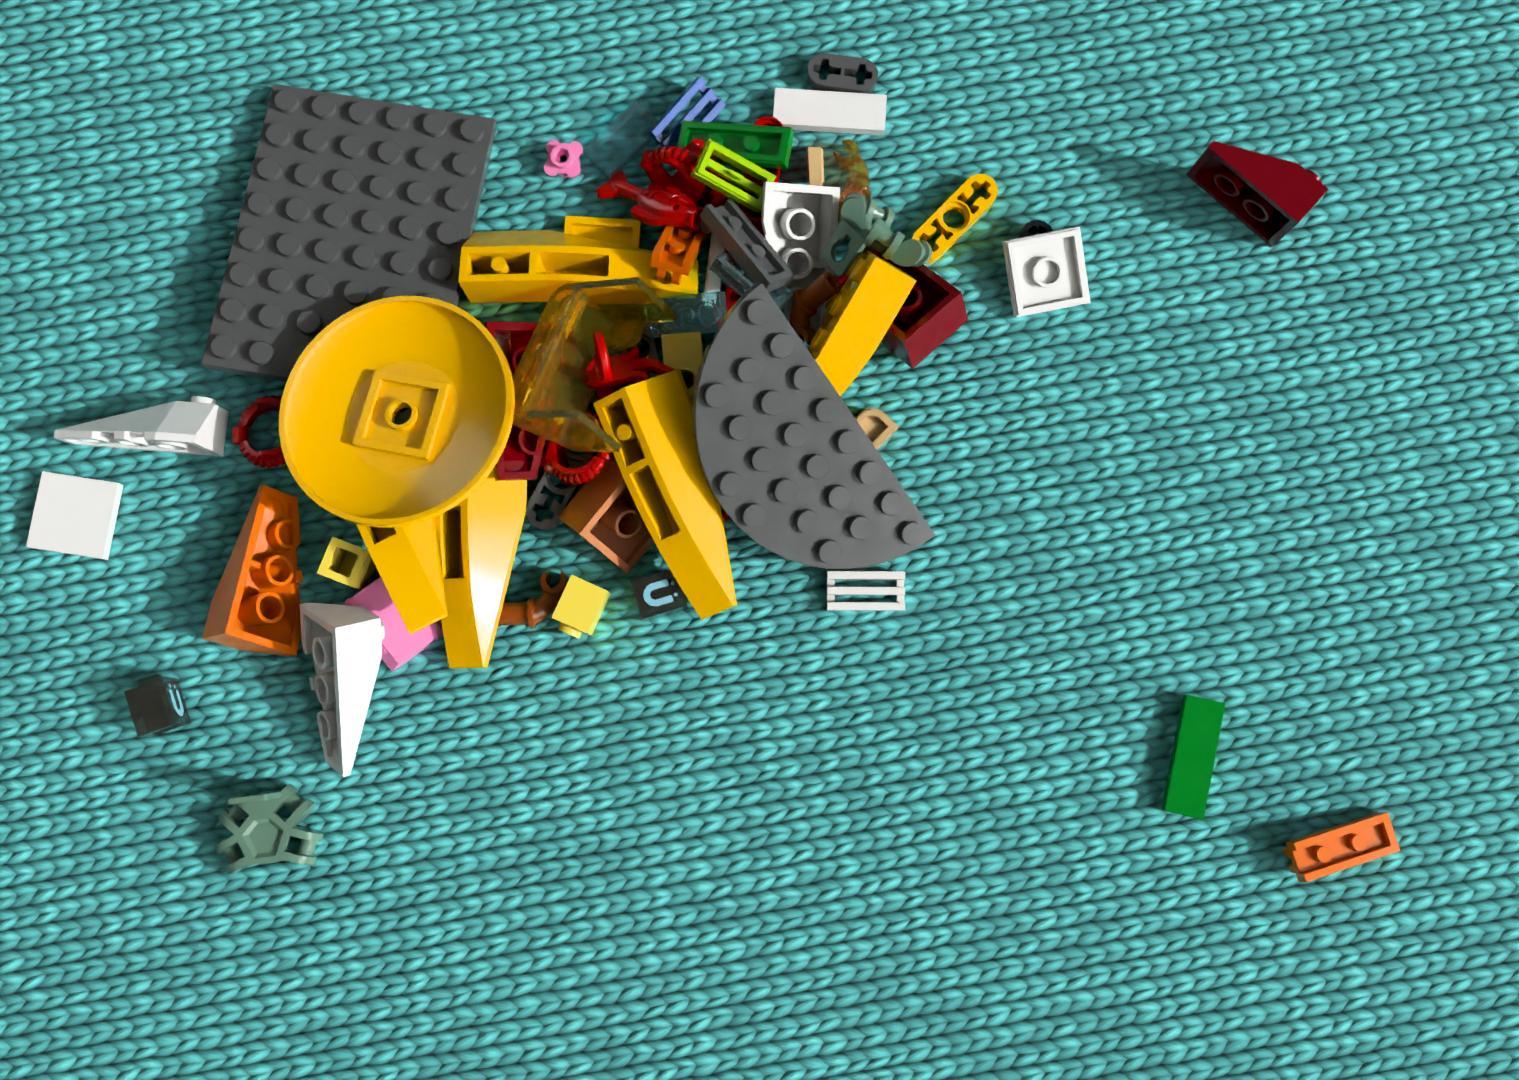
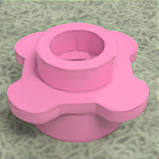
(566, 169)

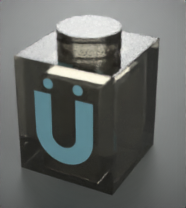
(658, 595)
(157, 706)

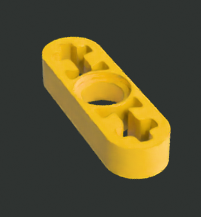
(964, 193)

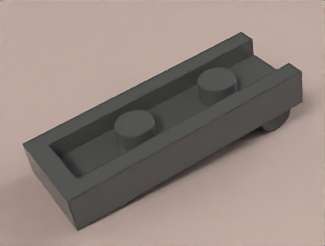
(746, 245)

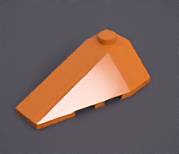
(259, 588)

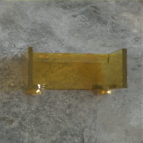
(551, 375)

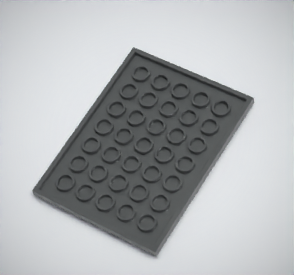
(342, 212)

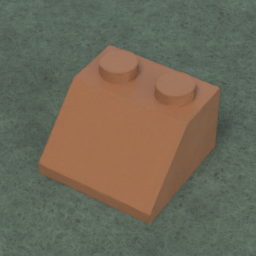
(609, 518)

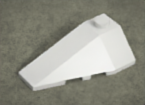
(798, 226)
(170, 427)
(346, 664)

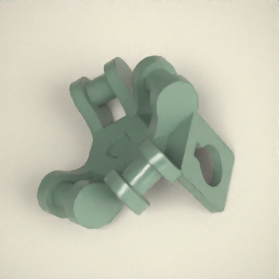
(856, 223)
(265, 833)

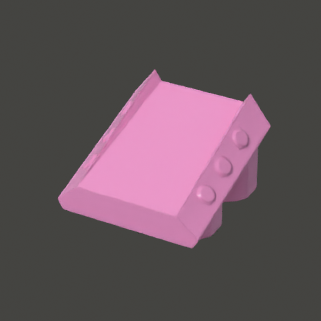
(398, 643)

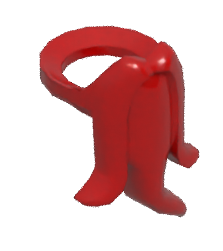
(619, 369)

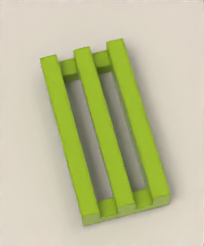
(716, 183)

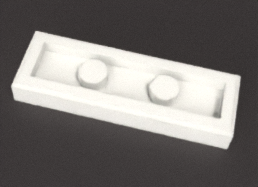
(830, 111)

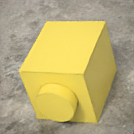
(347, 564)
(580, 607)

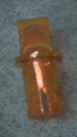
(858, 172)

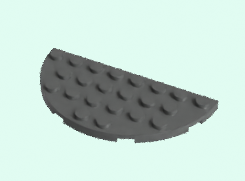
(789, 450)

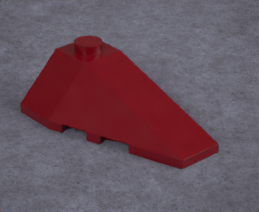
(523, 449)

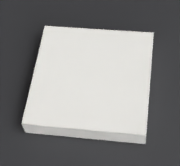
(1046, 271)
(74, 515)

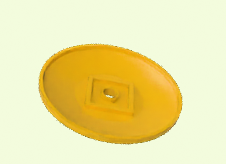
(356, 378)

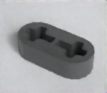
(842, 73)

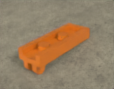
(677, 252)
(1341, 847)

